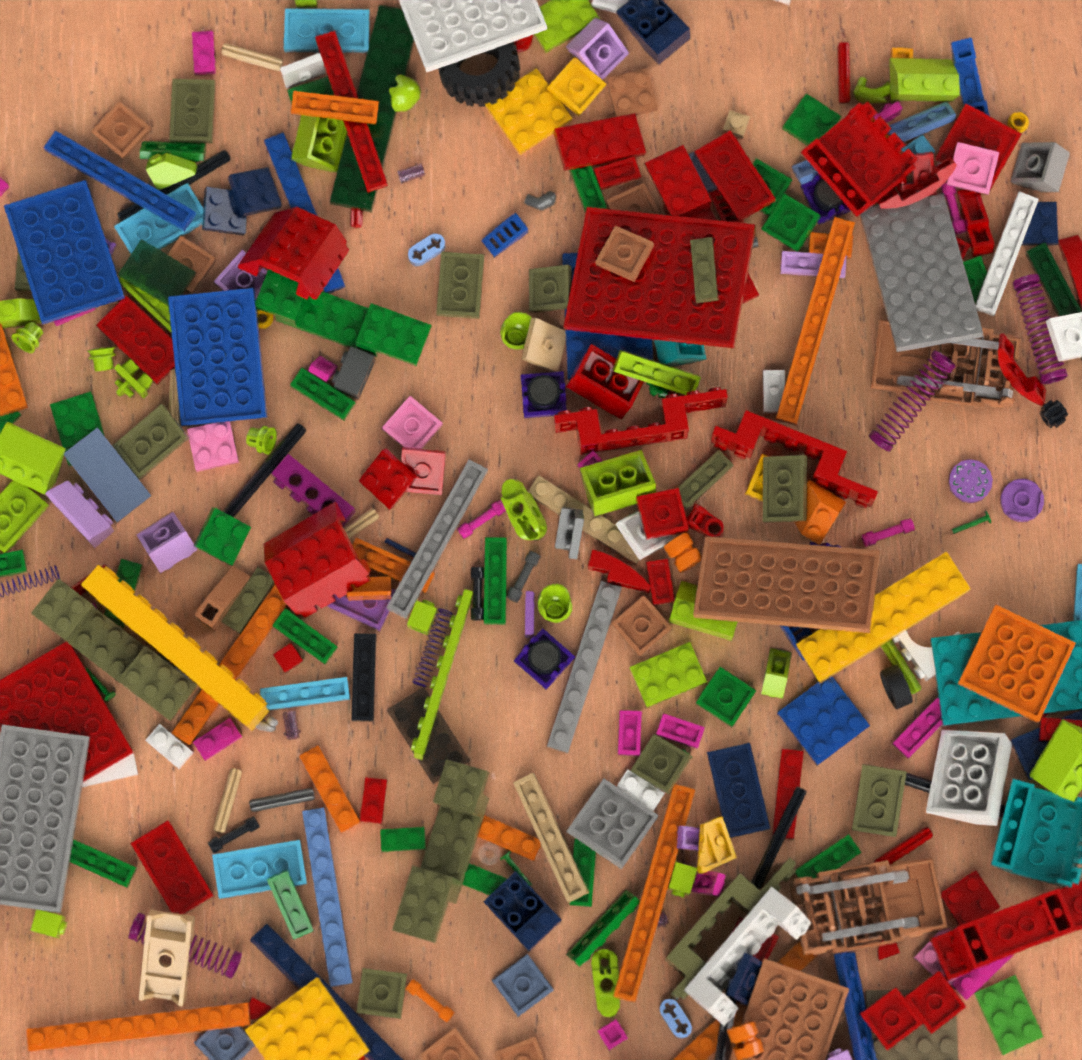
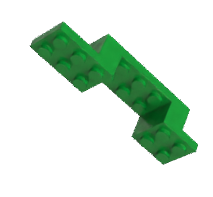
(344, 322)

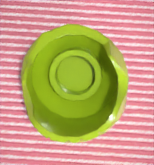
(405, 93)
(515, 330)
(555, 603)

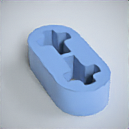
(424, 245)
(680, 1016)

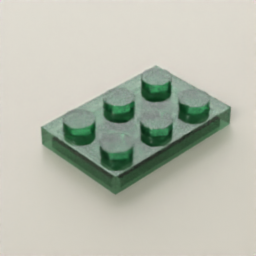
(156, 273)

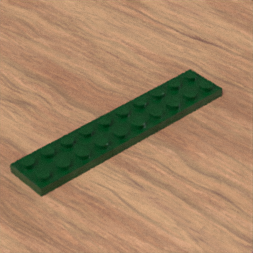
(387, 57)

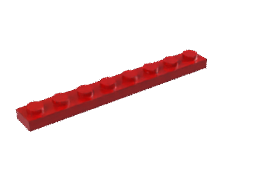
(357, 131)

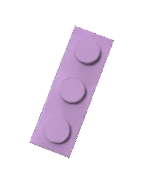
(804, 263)

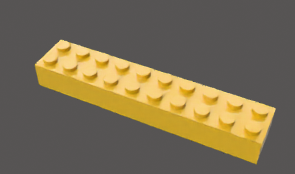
(178, 650)

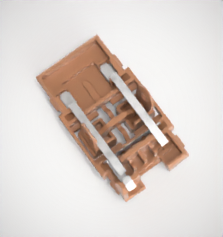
(985, 387)
(907, 896)

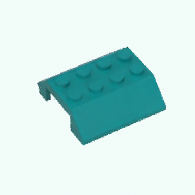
(1040, 836)

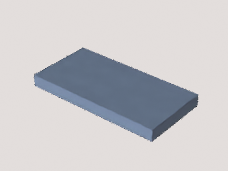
(107, 475)

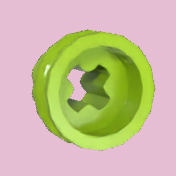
(28, 337)
(102, 358)
(262, 439)

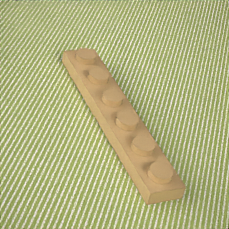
(596, 527)
(551, 837)

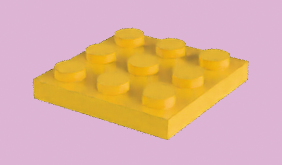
(529, 112)

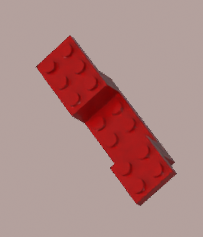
(685, 193)
(673, 416)
(830, 456)
(1009, 931)

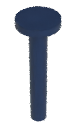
(411, 553)

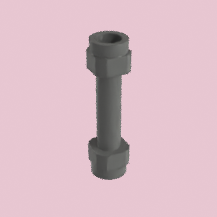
(532, 559)

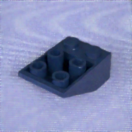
(654, 27)
(522, 911)

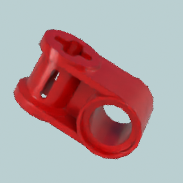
(704, 521)

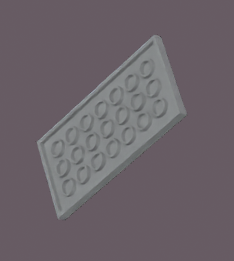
(921, 274)
(38, 814)

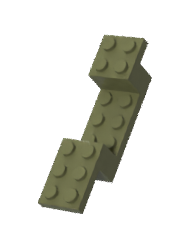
(114, 650)
(447, 852)
(741, 893)

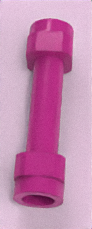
(958, 224)
(905, 526)
(465, 529)

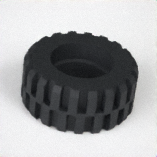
(484, 87)

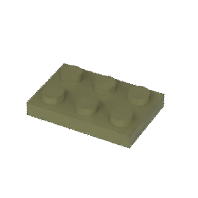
(192, 110)
(460, 285)
(151, 441)
(784, 488)
(879, 800)

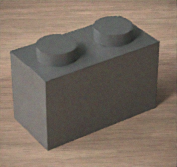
(354, 372)

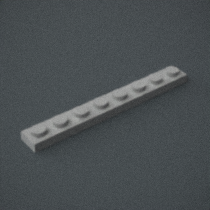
(437, 539)
(584, 667)

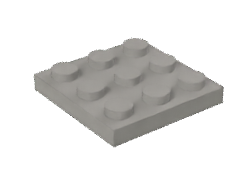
(612, 823)

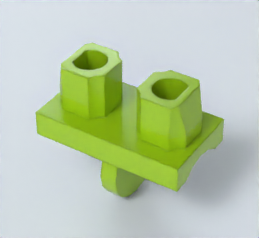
(126, 372)

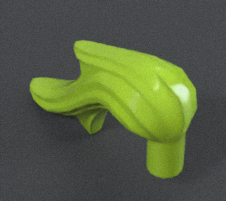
(866, 94)

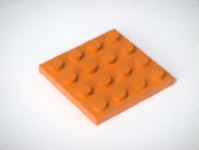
(1016, 663)

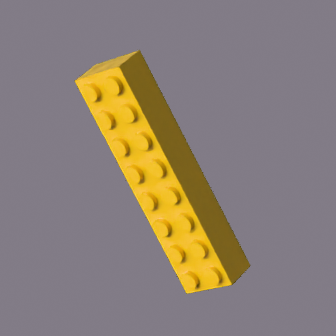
(893, 613)

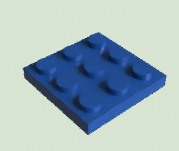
(823, 720)

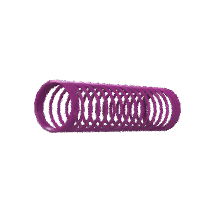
(1025, 284)
(882, 441)
(232, 966)

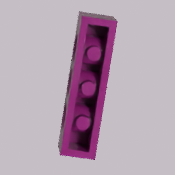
(290, 468)

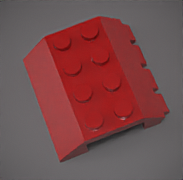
(860, 158)
(299, 249)
(315, 562)

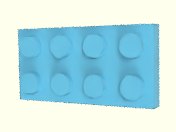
(304, 25)
(154, 229)
(248, 869)

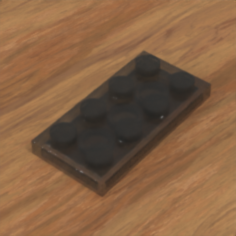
(442, 741)

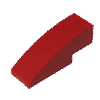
(976, 222)
(618, 572)

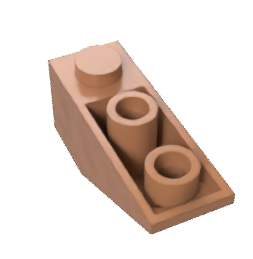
(222, 598)

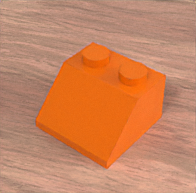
(821, 512)

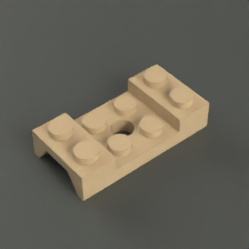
(171, 936)

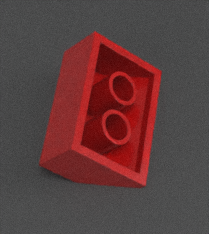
(601, 385)

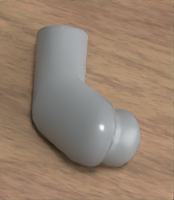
(268, 725)

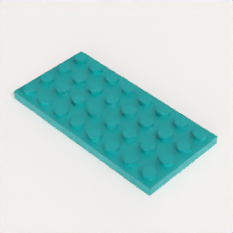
(963, 706)

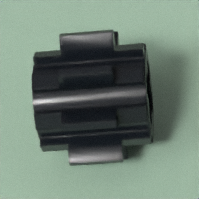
(1053, 413)

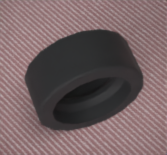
(896, 687)

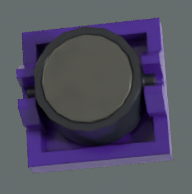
(823, 200)
(543, 394)
(544, 659)

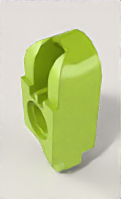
(513, 495)
(605, 1000)

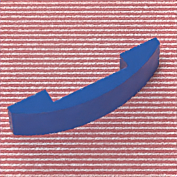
(969, 81)

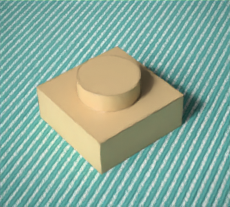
(736, 123)

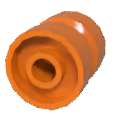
(683, 552)
(745, 1040)

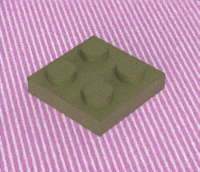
(549, 288)
(661, 763)
(381, 993)

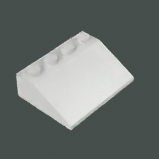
(969, 776)

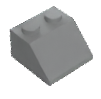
(1040, 166)

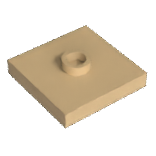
(544, 345)

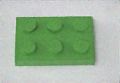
(1008, 1015)

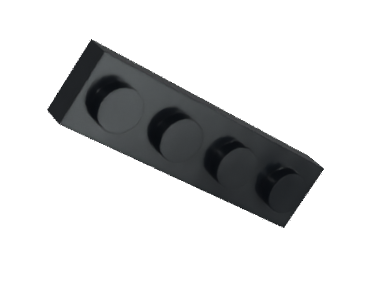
(363, 677)

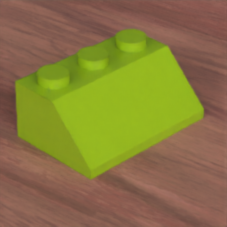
(923, 80)
(319, 143)
(29, 458)
(617, 482)
(683, 615)
(1061, 762)

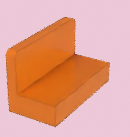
(376, 589)

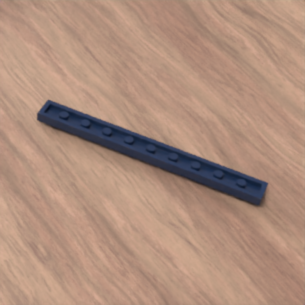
(302, 974)

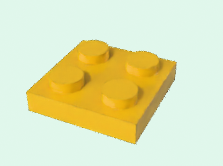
(576, 86)

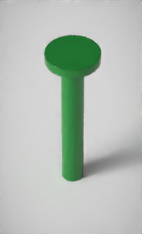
(972, 523)
(109, 696)
(515, 867)

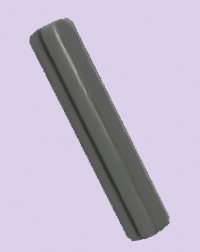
(282, 799)

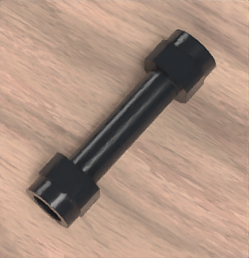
(477, 576)
(216, 844)

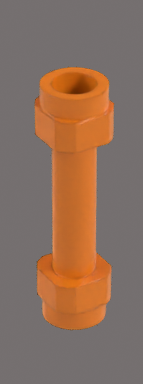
(445, 1013)

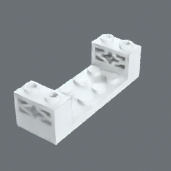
(747, 938)

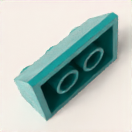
(679, 353)

